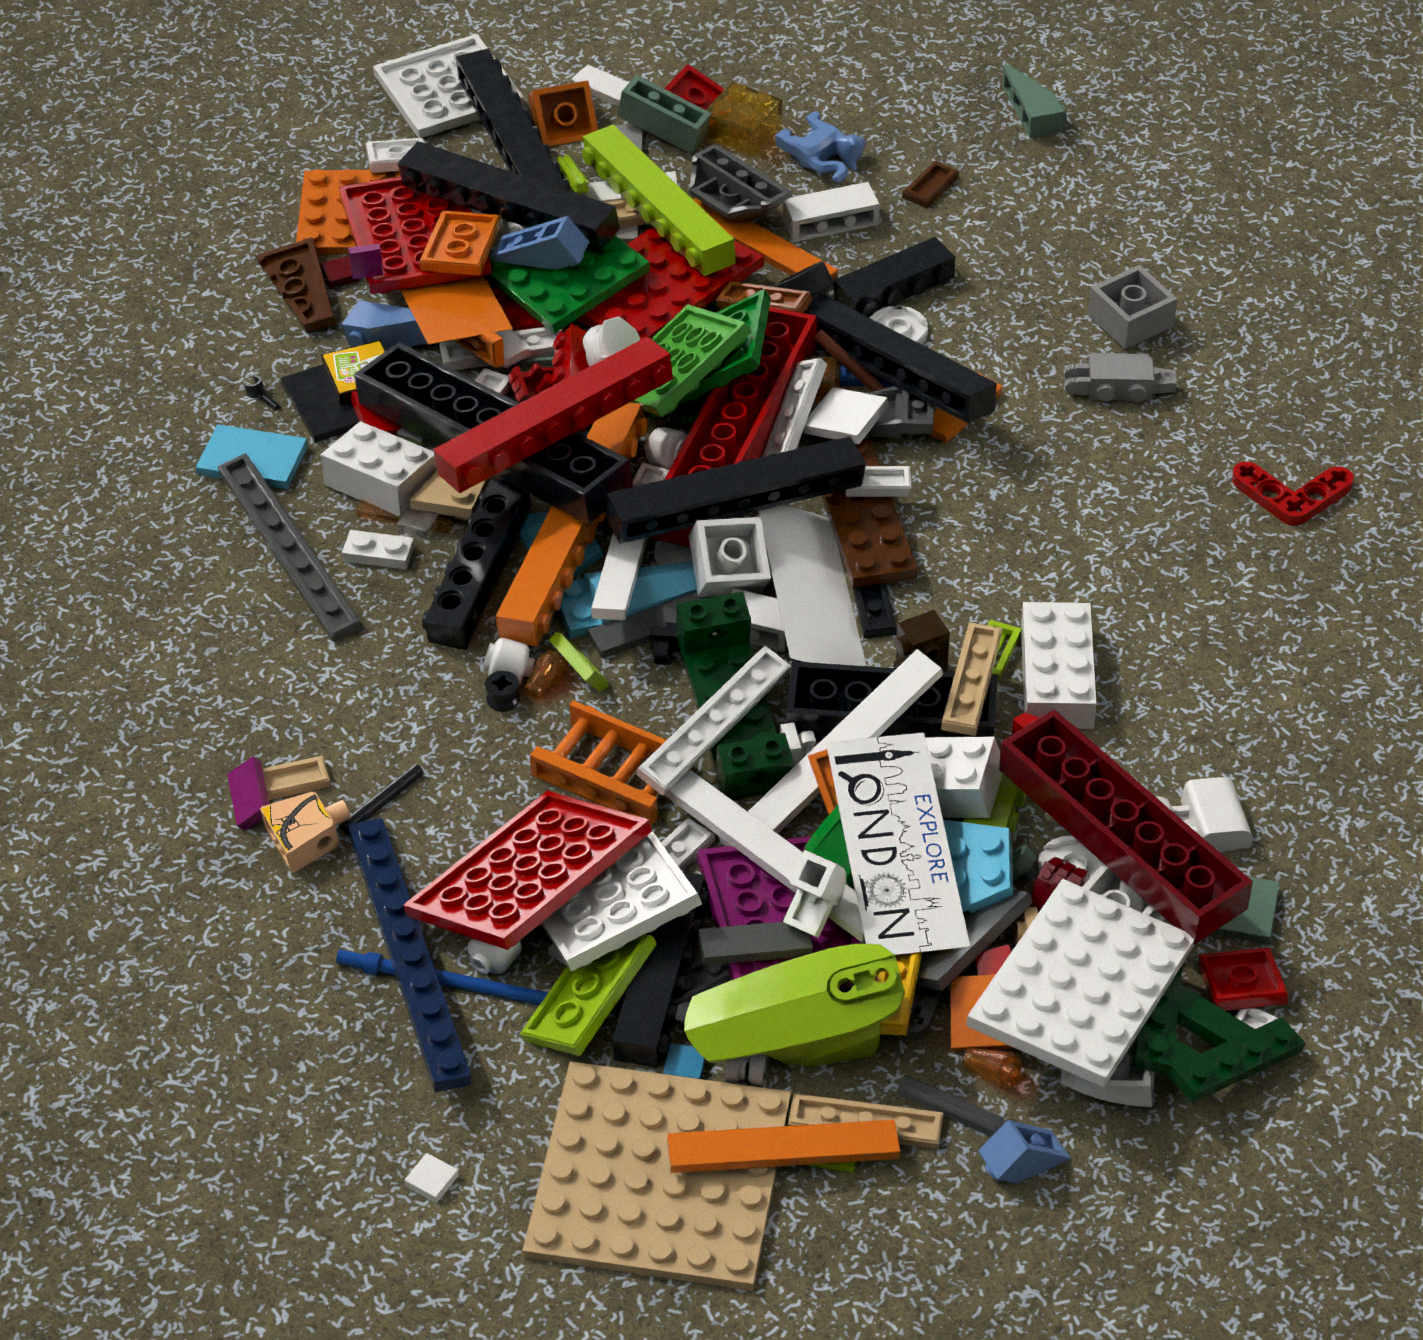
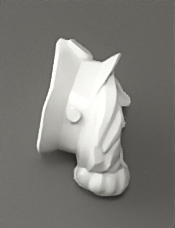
(608, 339)

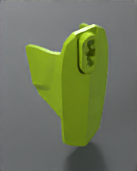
(798, 1010)

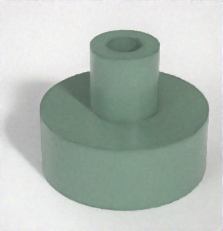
(1022, 863)

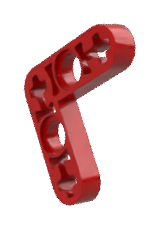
(1291, 499)

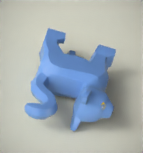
(820, 145)

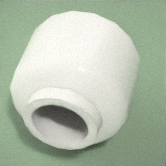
(664, 446)
(509, 656)
(491, 958)

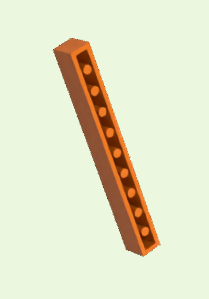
(562, 543)

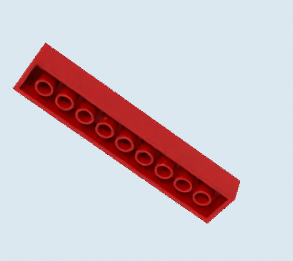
(742, 413)

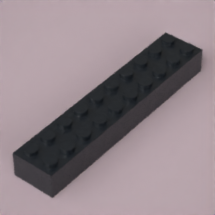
(444, 404)

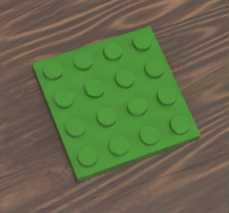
(697, 346)

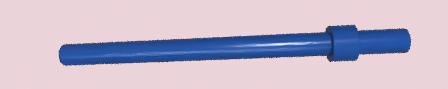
(374, 963)

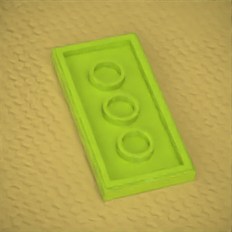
(585, 998)

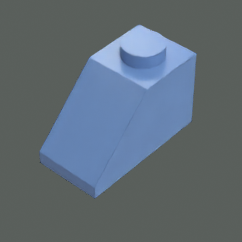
(1021, 1152)

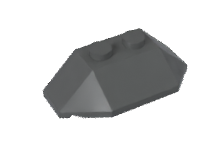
(733, 185)

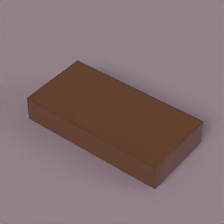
(930, 184)

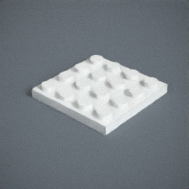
(428, 87)
(621, 904)

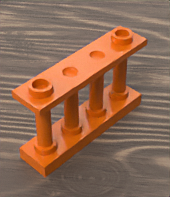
(584, 779)

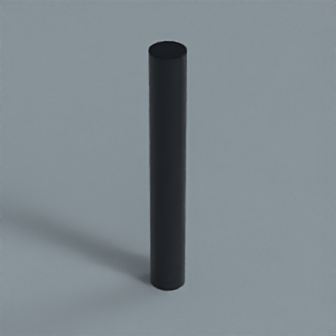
(384, 796)

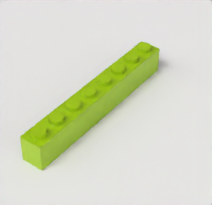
(659, 200)

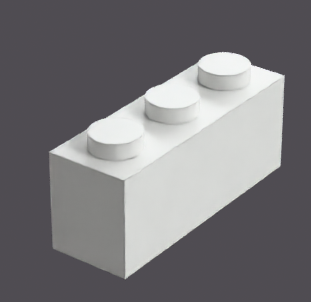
(831, 211)

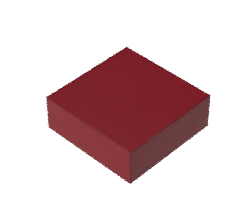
(337, 272)

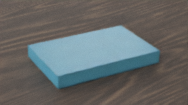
(272, 453)

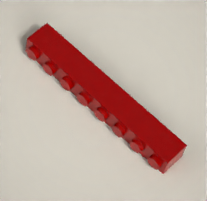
(553, 414)

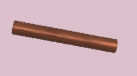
(848, 361)

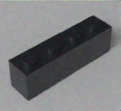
(896, 277)

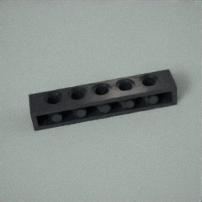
(477, 565)

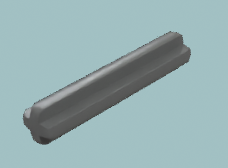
(950, 1105)

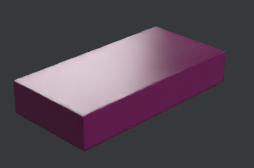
(248, 792)

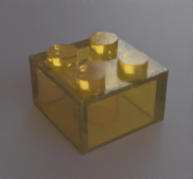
(744, 118)

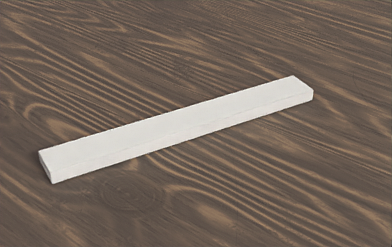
(865, 721)
(754, 841)

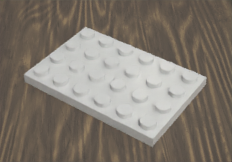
(1081, 982)

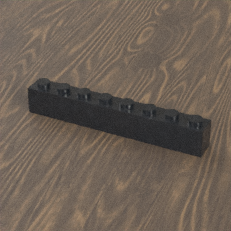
(505, 119)
(504, 193)
(905, 361)
(735, 489)

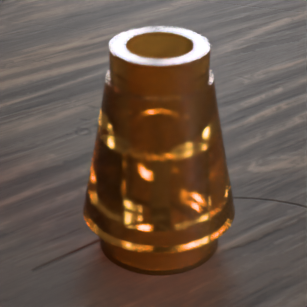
(546, 674)
(994, 1066)

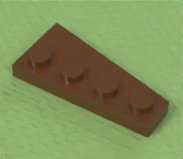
(300, 282)

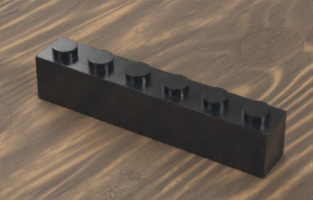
(651, 995)

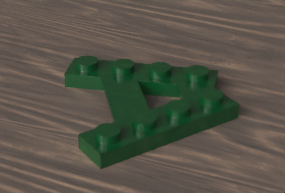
(1238, 1049)

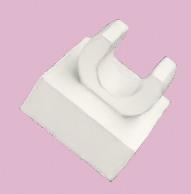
(800, 743)

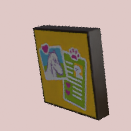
(344, 363)

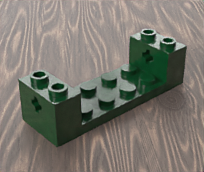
(709, 663)

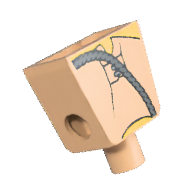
(304, 828)

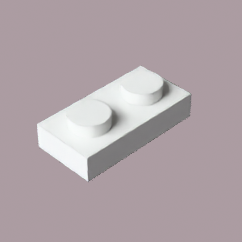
(378, 549)

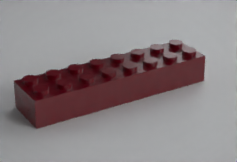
(1125, 826)

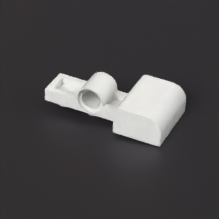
(1214, 813)

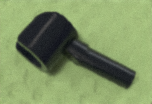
(257, 391)

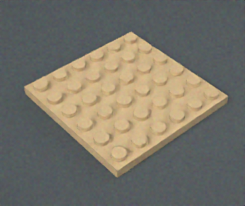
(610, 1185)

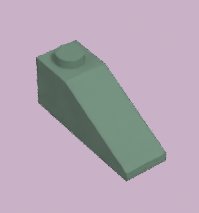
(1033, 104)

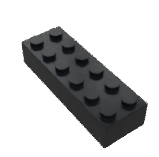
(827, 693)

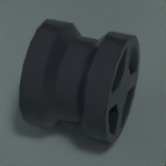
(502, 691)

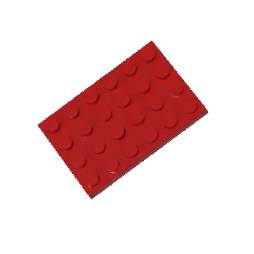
(402, 225)
(668, 286)
(527, 869)

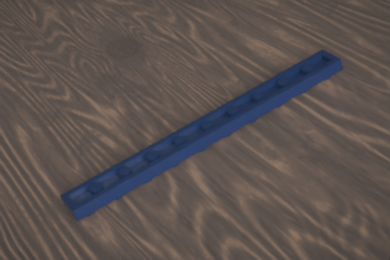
(409, 957)

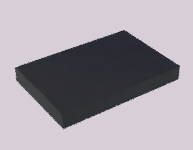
(318, 404)

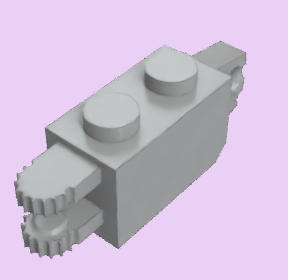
(1118, 377)

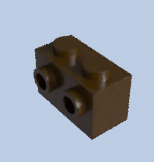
(927, 635)

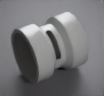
(738, 1070)

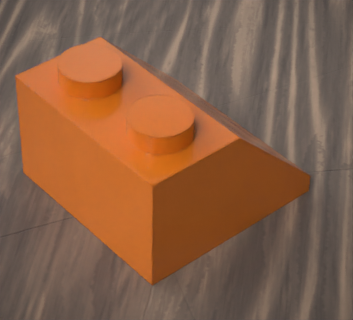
(563, 113)

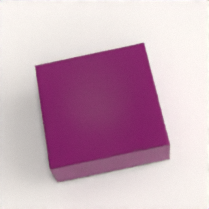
(365, 261)

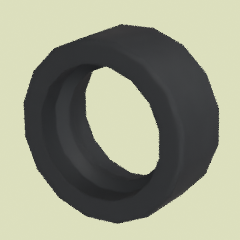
(811, 279)

